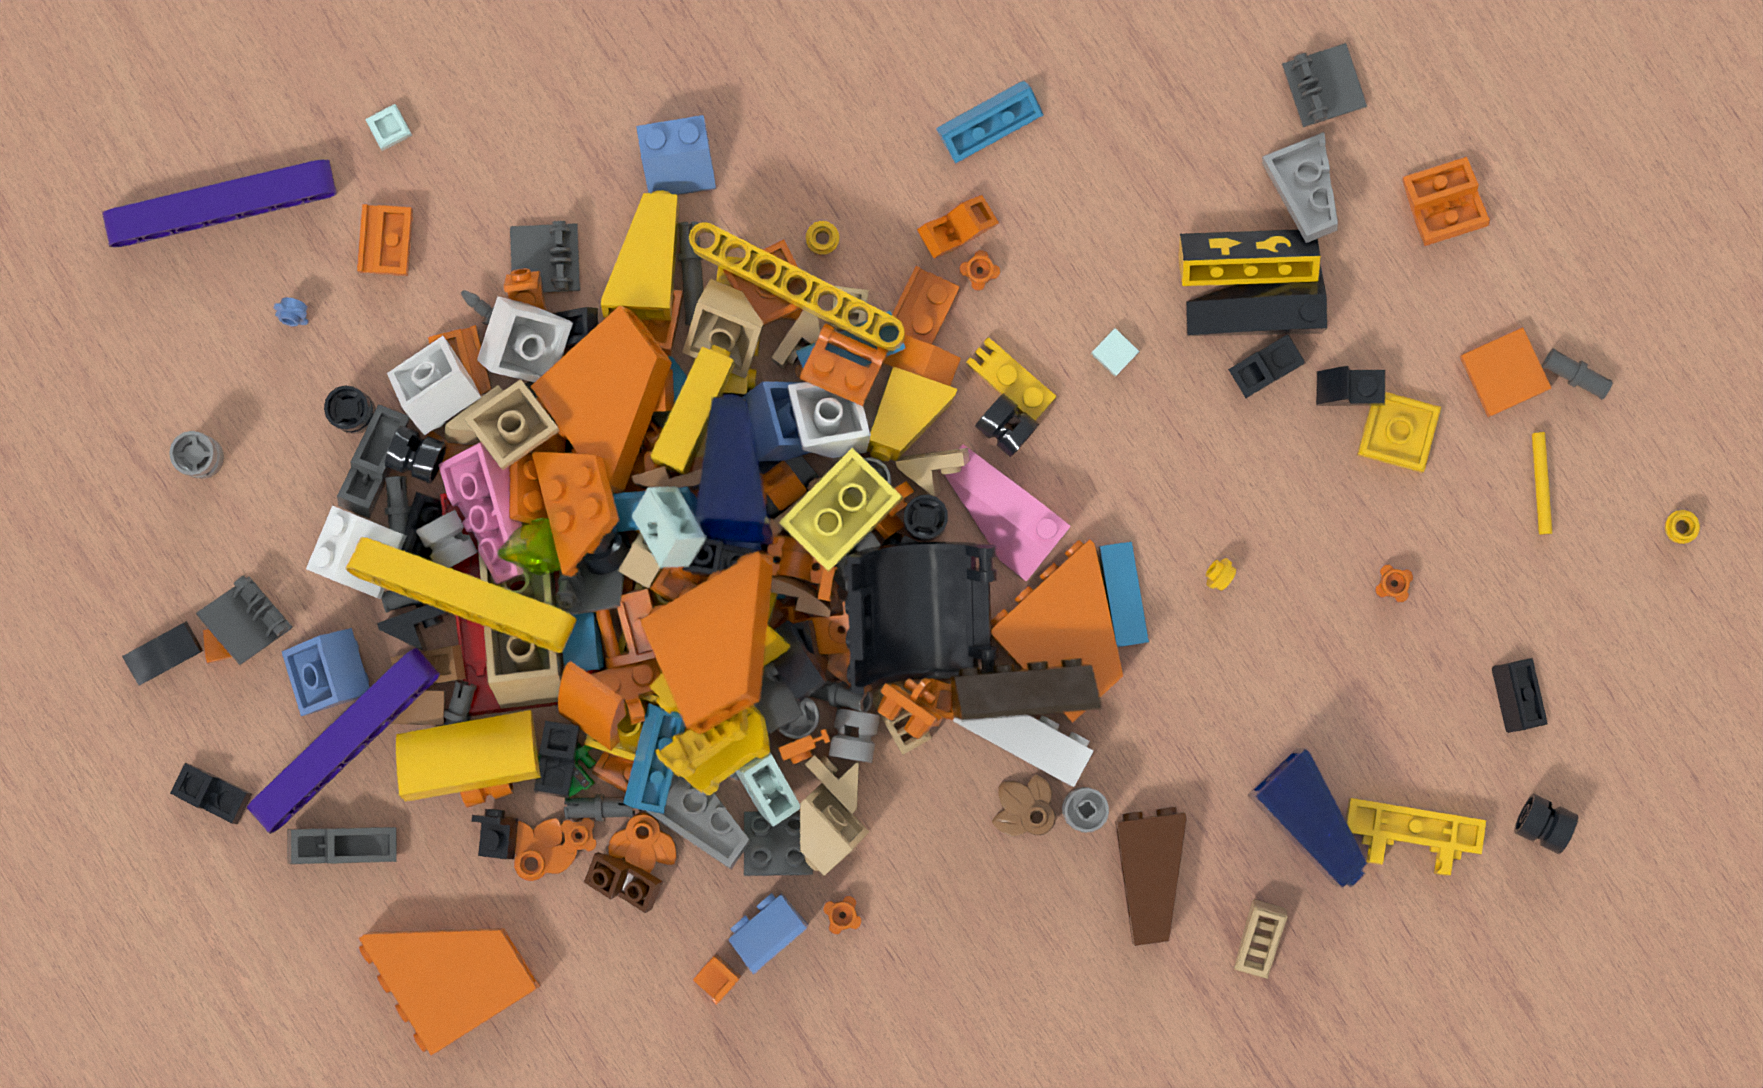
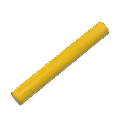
(1542, 483)

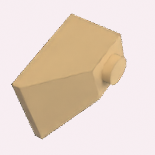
(725, 320)
(511, 424)
(827, 830)

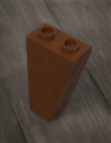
(1150, 870)

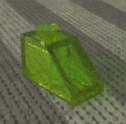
(532, 548)

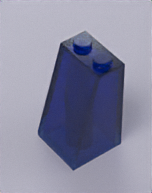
(732, 485)
(1308, 815)

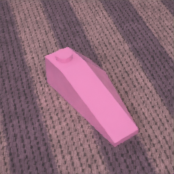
(482, 493)
(1007, 515)

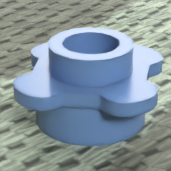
(291, 312)

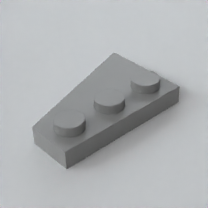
(1305, 185)
(703, 822)

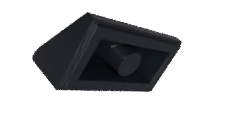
(1519, 695)

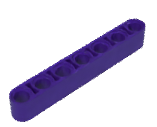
(219, 203)
(343, 740)

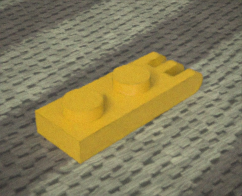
(1012, 379)

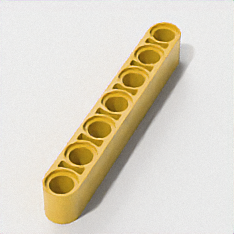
(784, 275)
(461, 594)

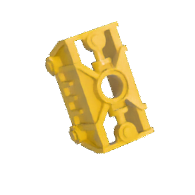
(718, 752)

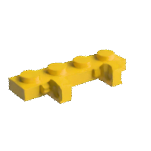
(1444, 833)

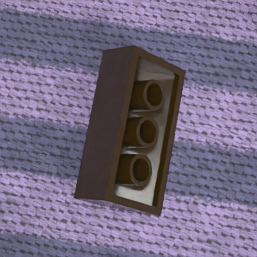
(1024, 691)

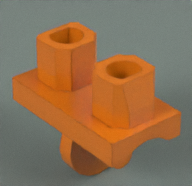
(922, 716)

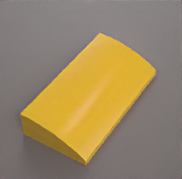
(466, 756)

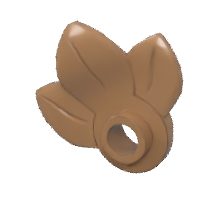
(1021, 804)

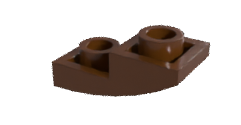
(619, 878)

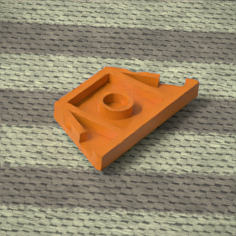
(576, 503)

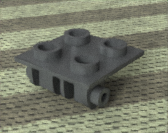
(1324, 84)
(549, 250)
(589, 591)
(244, 620)
(776, 700)
(774, 848)

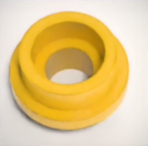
(822, 227)
(1691, 522)
(1220, 574)

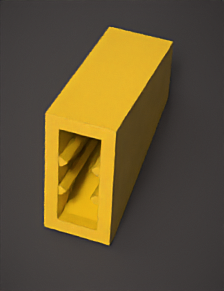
(906, 412)

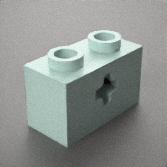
(668, 527)
(768, 789)

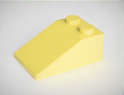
(841, 509)

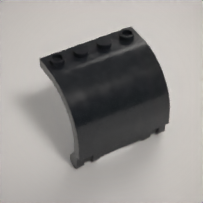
(918, 612)

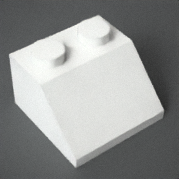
(523, 340)
(433, 385)
(827, 421)
(338, 542)

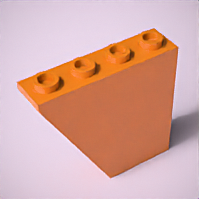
(607, 392)
(1064, 620)
(715, 642)
(448, 978)

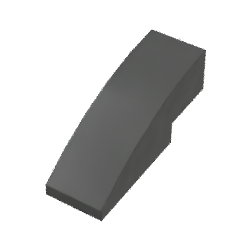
(368, 469)
(341, 845)

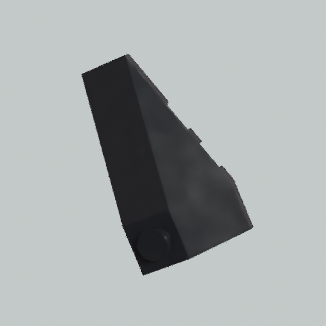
(1260, 310)

